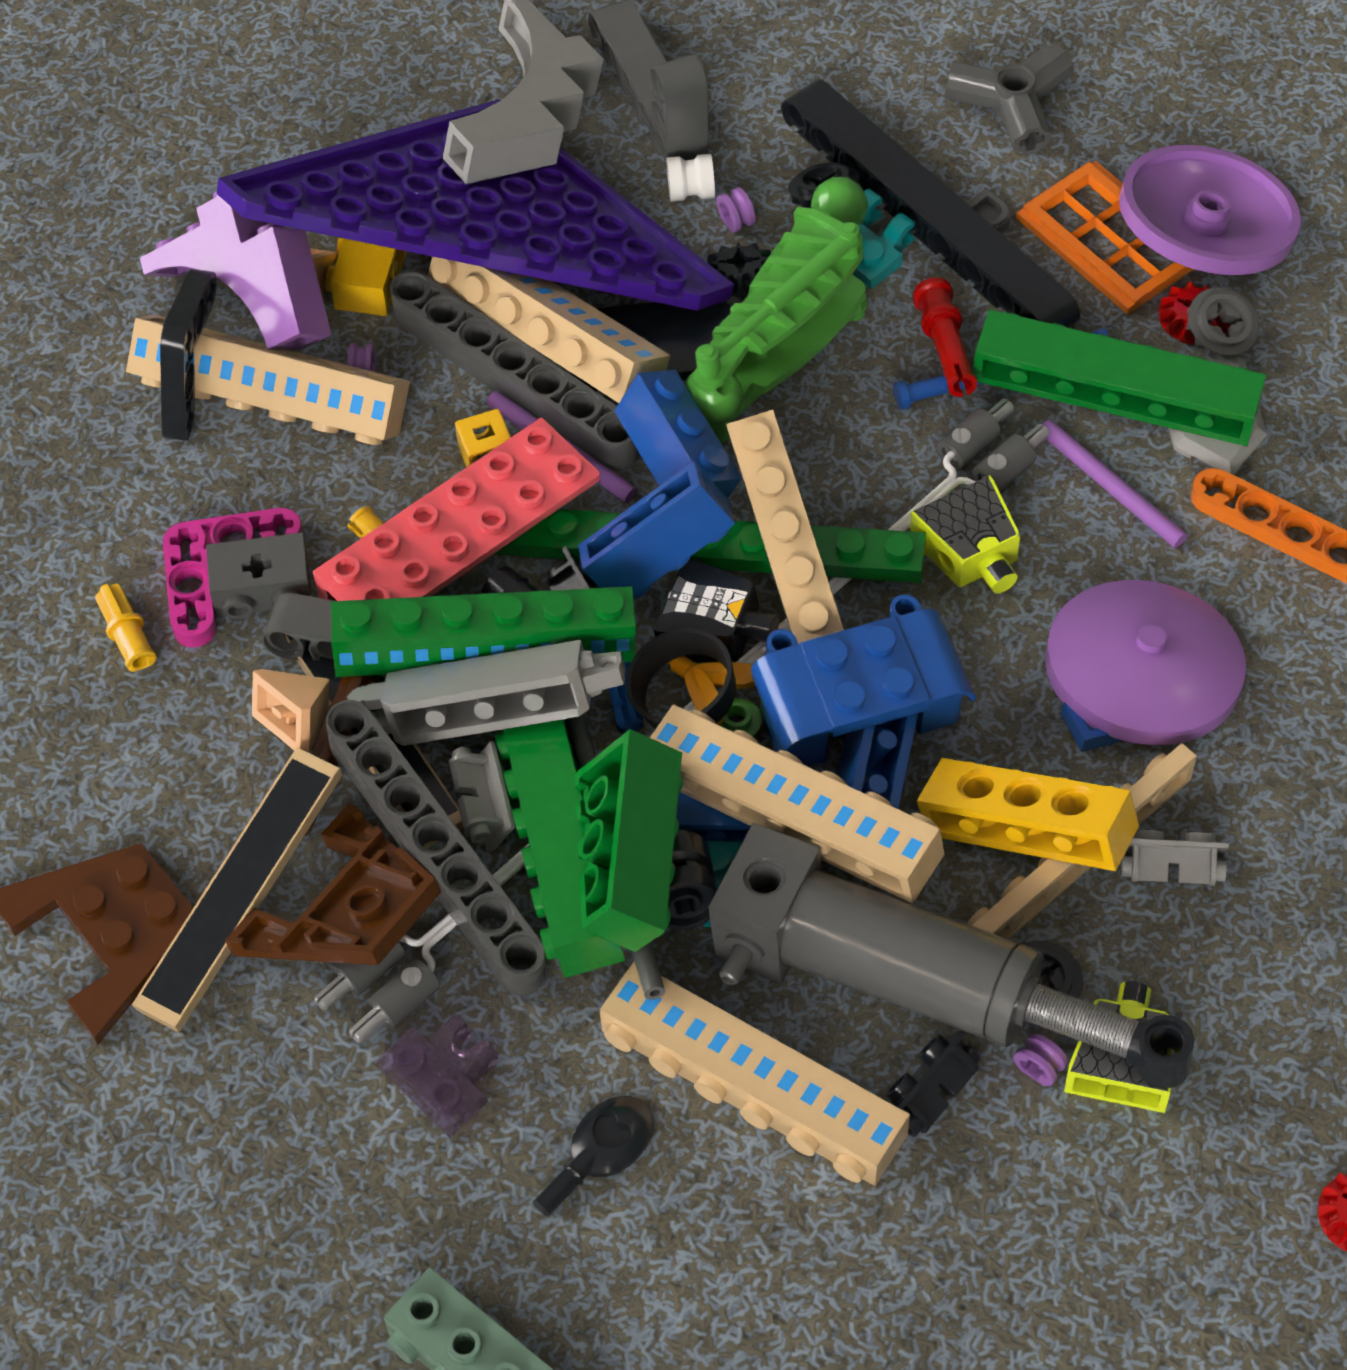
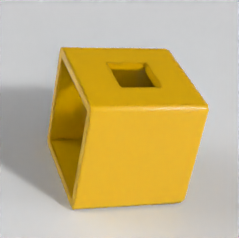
(473, 444)

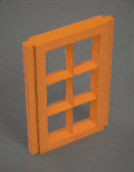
(1081, 258)

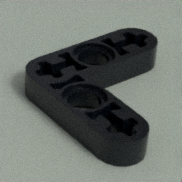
(177, 347)

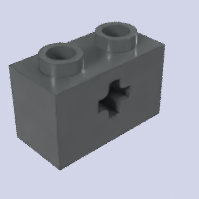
(254, 572)

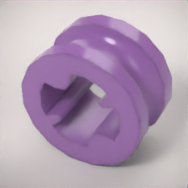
(736, 209)
(362, 357)
(1041, 1059)

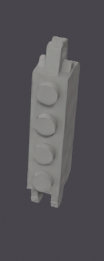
(490, 692)

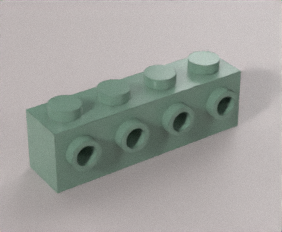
(451, 1331)

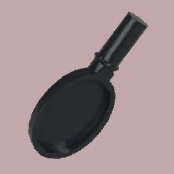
(602, 1146)

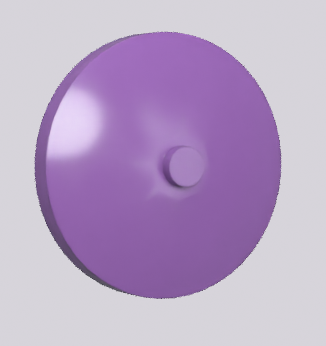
(1209, 209)
(1145, 662)

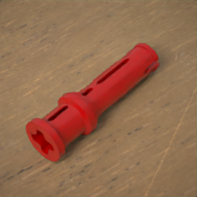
(942, 323)

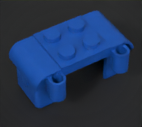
(859, 680)

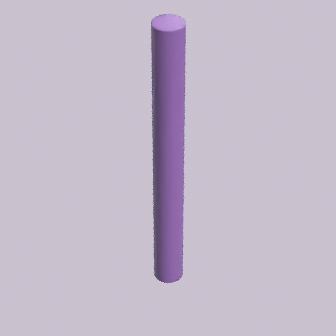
(521, 418)
(1115, 485)

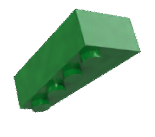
(628, 839)

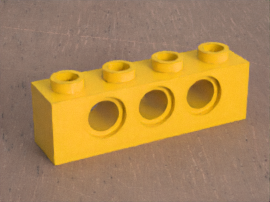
(1030, 813)

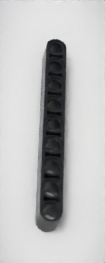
(940, 217)

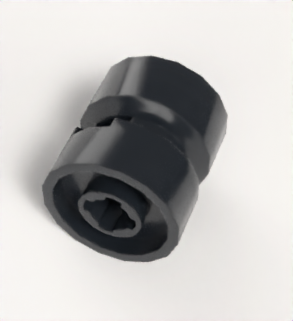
(692, 882)

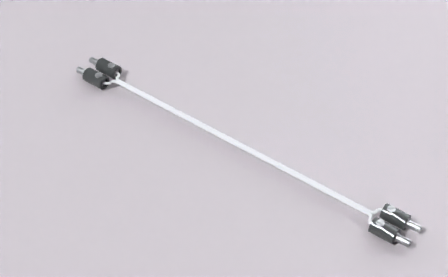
(417, 981)

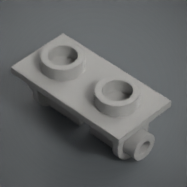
(487, 812)
(1194, 856)

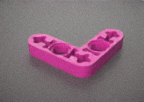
(202, 533)

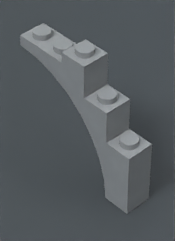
(530, 121)

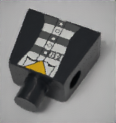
(718, 604)

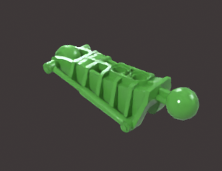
(791, 307)

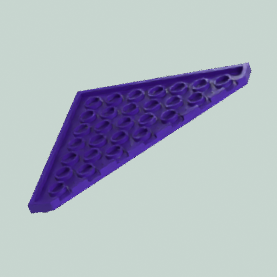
(531, 223)

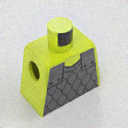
(971, 535)
(1106, 1075)

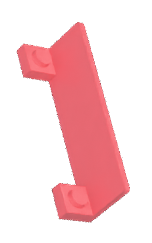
(461, 520)

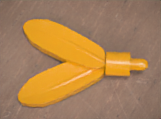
(705, 677)

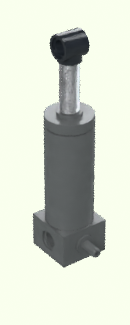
(788, 912)

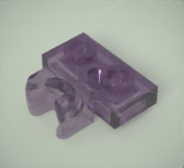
(439, 1073)

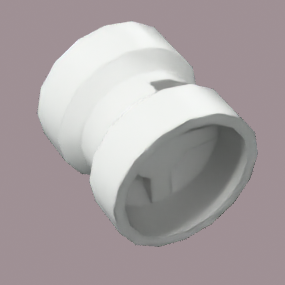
(690, 177)

